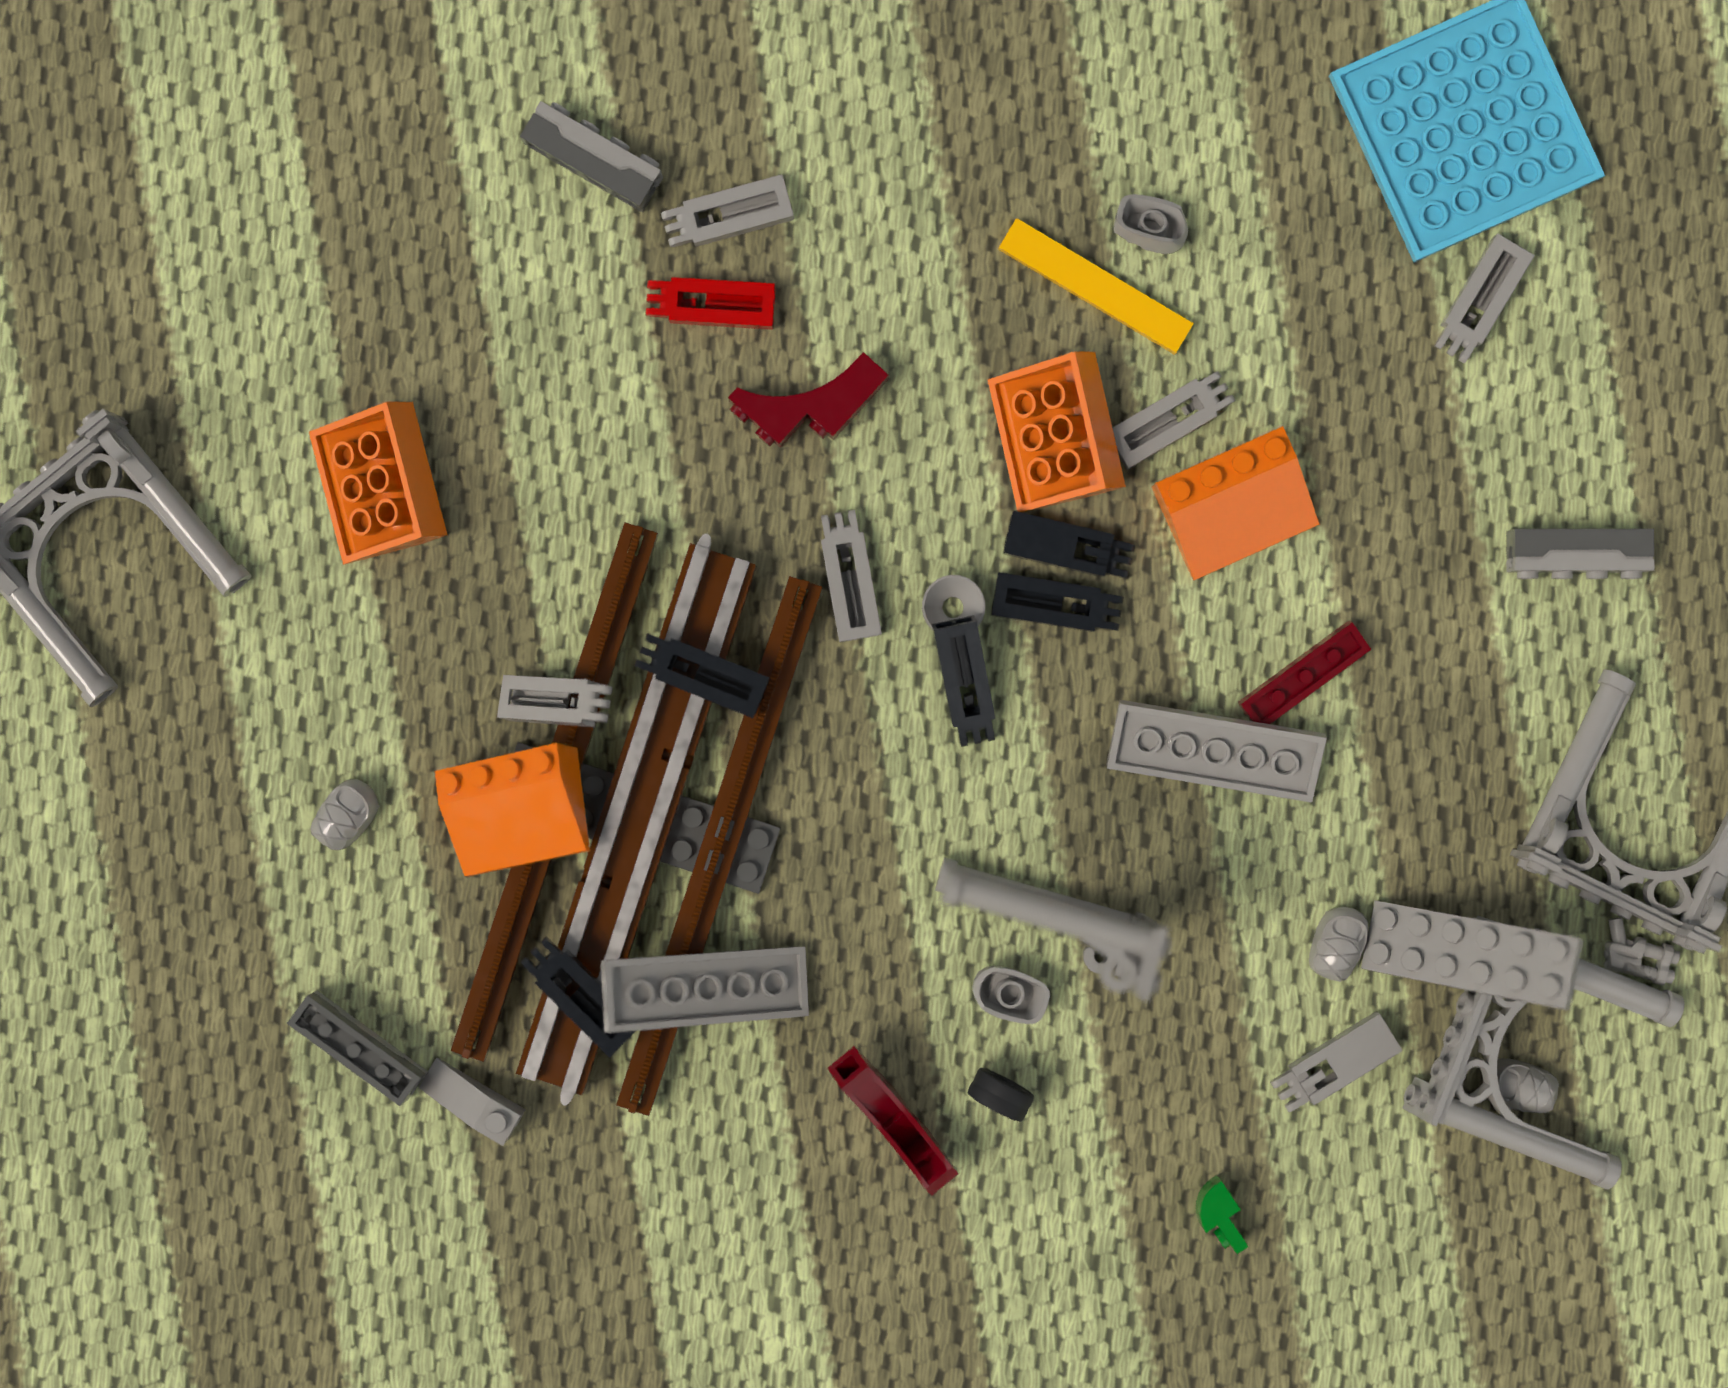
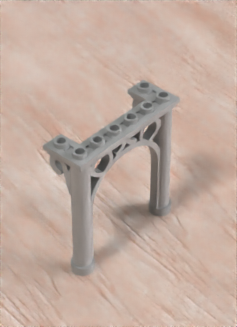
(99, 433)
(1544, 843)
(1127, 940)
(1435, 1101)

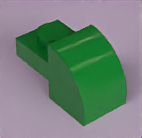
(1214, 1209)

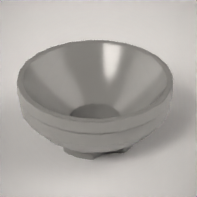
(948, 587)

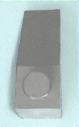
(472, 1101)

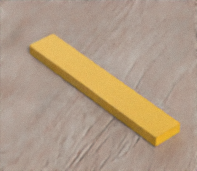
(1095, 286)

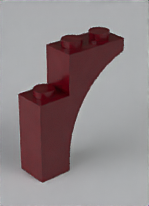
(827, 406)
(893, 1119)

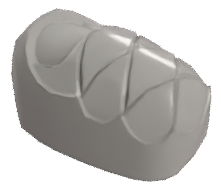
(1151, 223)
(345, 814)
(1338, 943)
(1010, 994)
(1526, 1086)

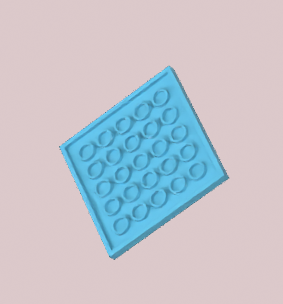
(1466, 125)

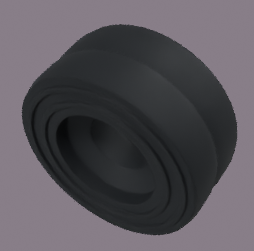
(1000, 1094)

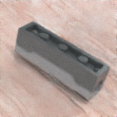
(591, 155)
(1579, 551)
(357, 1047)

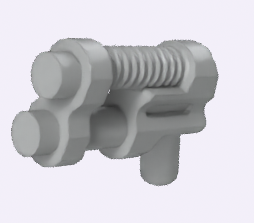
(1626, 956)

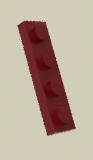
(1305, 674)

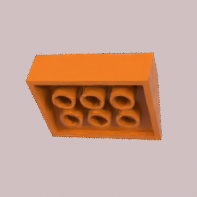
(1056, 431)
(377, 481)
(1236, 503)
(514, 808)

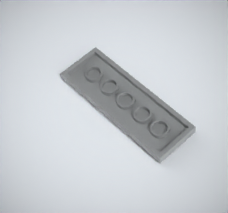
(1216, 751)
(1473, 955)
(704, 988)

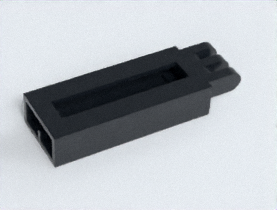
(1056, 541)
(1042, 601)
(961, 665)
(714, 680)
(585, 1004)

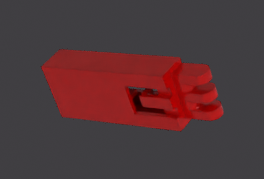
(727, 302)

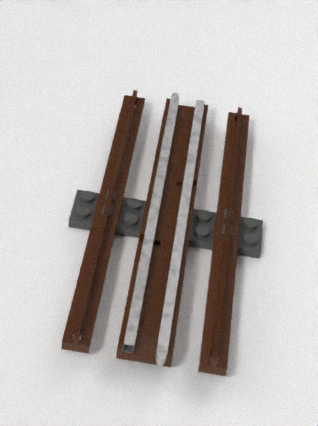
(642, 816)

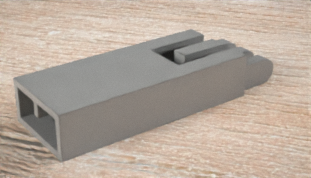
(742, 209)
(1488, 290)
(1157, 426)
(850, 590)
(548, 700)
(1349, 1056)

